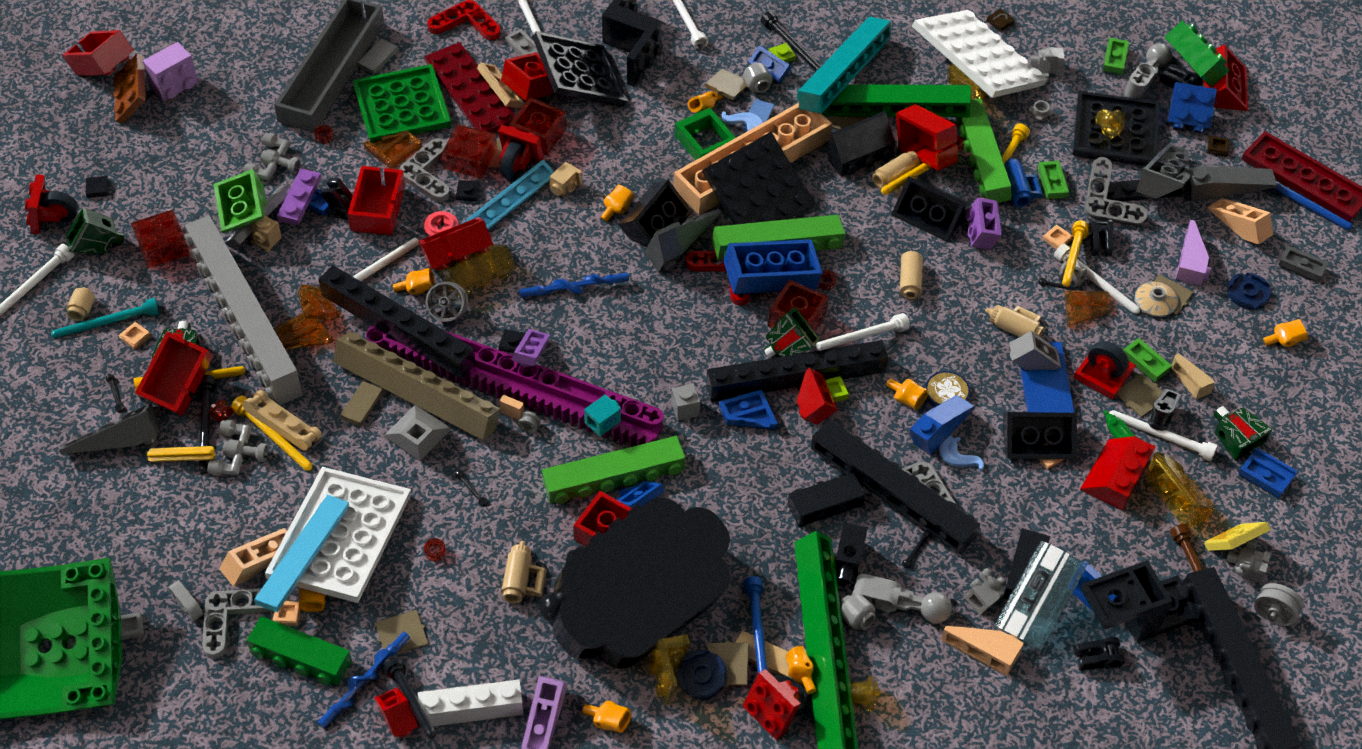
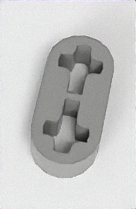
(185, 600)

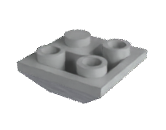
(417, 432)

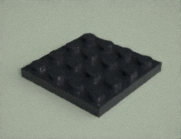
(579, 69)
(1136, 141)
(758, 183)

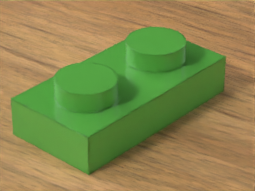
(1115, 55)
(1053, 180)
(1147, 360)

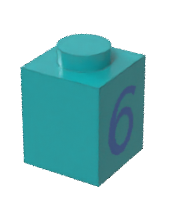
(602, 415)

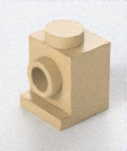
(565, 179)
(265, 233)

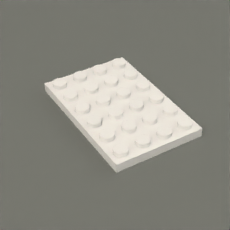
(979, 53)
(358, 540)

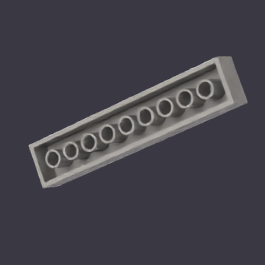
(243, 311)

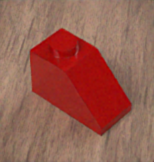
(815, 398)
(396, 712)

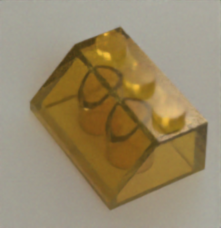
(479, 268)
(1178, 490)

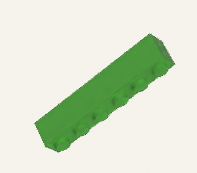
(984, 154)
(823, 230)
(613, 470)

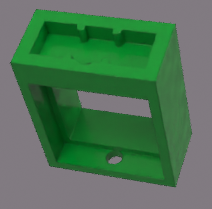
(697, 123)

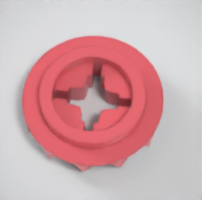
(433, 221)

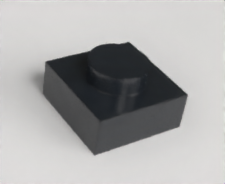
(467, 190)
(510, 340)

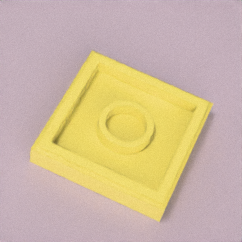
(1237, 536)

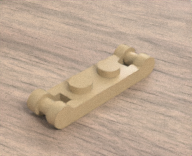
(281, 420)

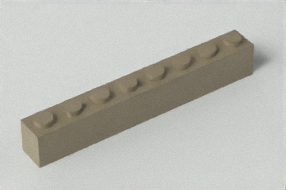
(416, 385)

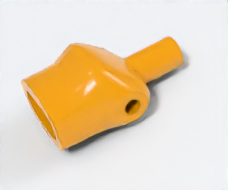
(703, 101)
(617, 202)
(416, 282)
(1287, 334)
(908, 393)
(311, 601)
(800, 668)
(609, 716)

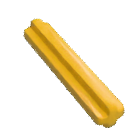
(181, 454)

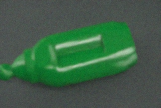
(1117, 426)

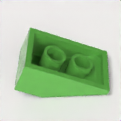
(240, 200)

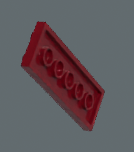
(469, 88)
(1306, 175)

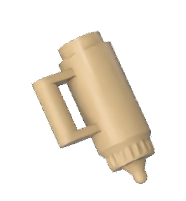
(895, 169)
(1015, 321)
(517, 575)

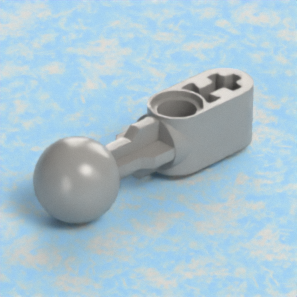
(1157, 57)
(889, 596)

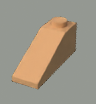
(1244, 220)
(251, 558)
(988, 646)

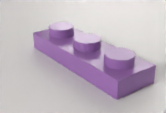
(299, 197)
(531, 348)

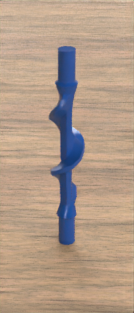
(574, 287)
(357, 682)

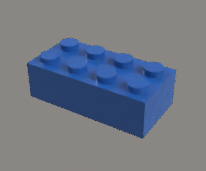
(770, 264)

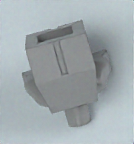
(1049, 61)
(1250, 562)
(985, 595)

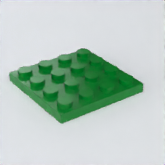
(401, 102)

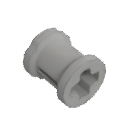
(1078, 275)

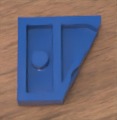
(748, 411)
(640, 493)

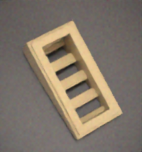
(1192, 377)

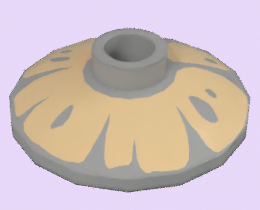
(1156, 299)

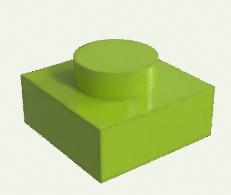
(783, 52)
(837, 389)

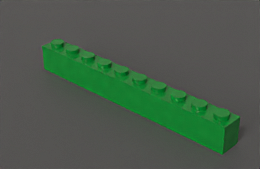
(825, 643)

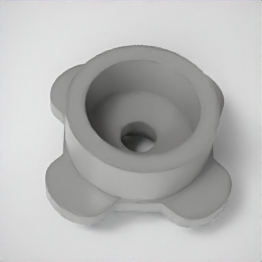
(1044, 107)

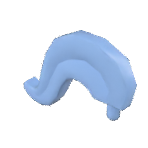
(747, 118)
(950, 455)

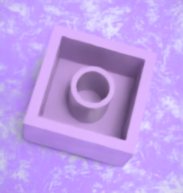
(170, 71)

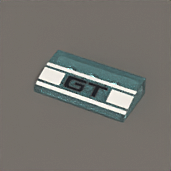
(1040, 595)

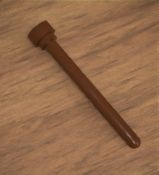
(1181, 534)

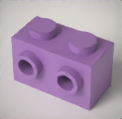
(983, 223)

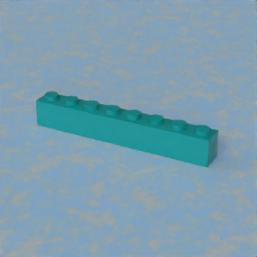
(844, 65)

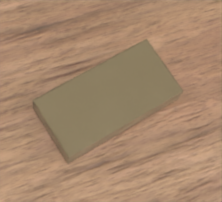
(361, 403)

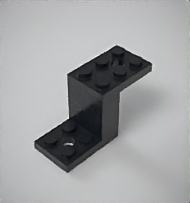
(632, 33)
(1141, 601)

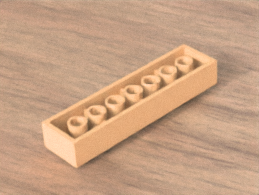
(794, 130)

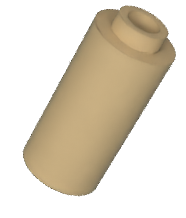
(911, 275)

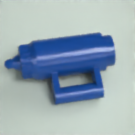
(1020, 190)

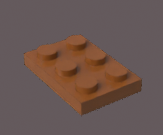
(129, 88)

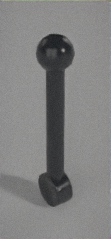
(1042, 281)
(119, 407)
(481, 500)
(906, 563)

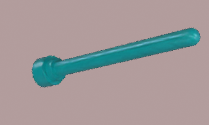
(148, 308)

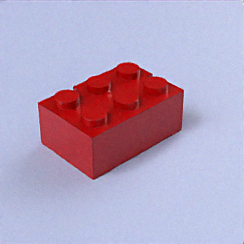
(101, 53)
(927, 136)
(375, 204)
(456, 243)
(174, 373)

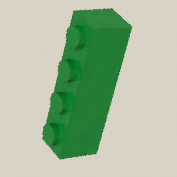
(1197, 54)
(299, 651)

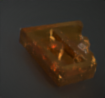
(394, 148)
(315, 305)
(1085, 305)
(302, 333)

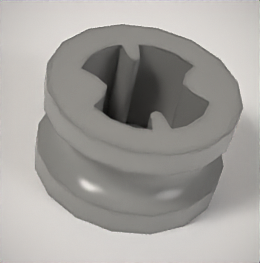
(529, 422)

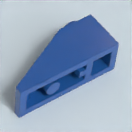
(939, 423)

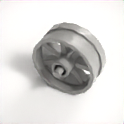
(446, 301)
(1279, 603)

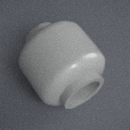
(757, 78)
(857, 612)

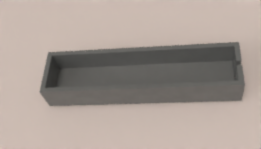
(329, 64)

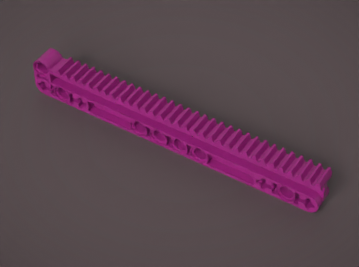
(562, 397)

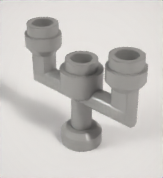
(273, 158)
(236, 449)

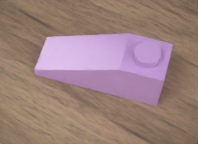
(1193, 258)
(544, 712)

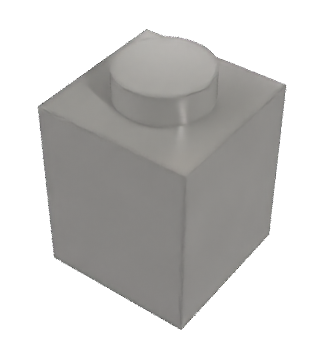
(685, 402)

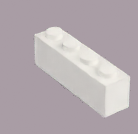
(472, 702)

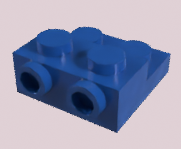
(1191, 107)

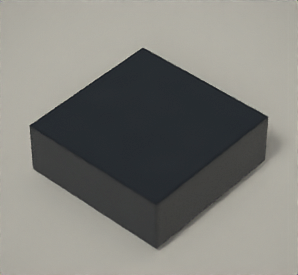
(97, 186)

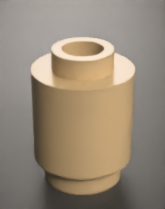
(80, 304)

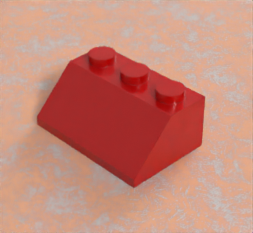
(1232, 87)
(1118, 470)

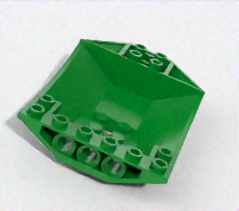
(55, 606)

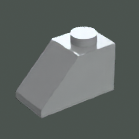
(1034, 353)

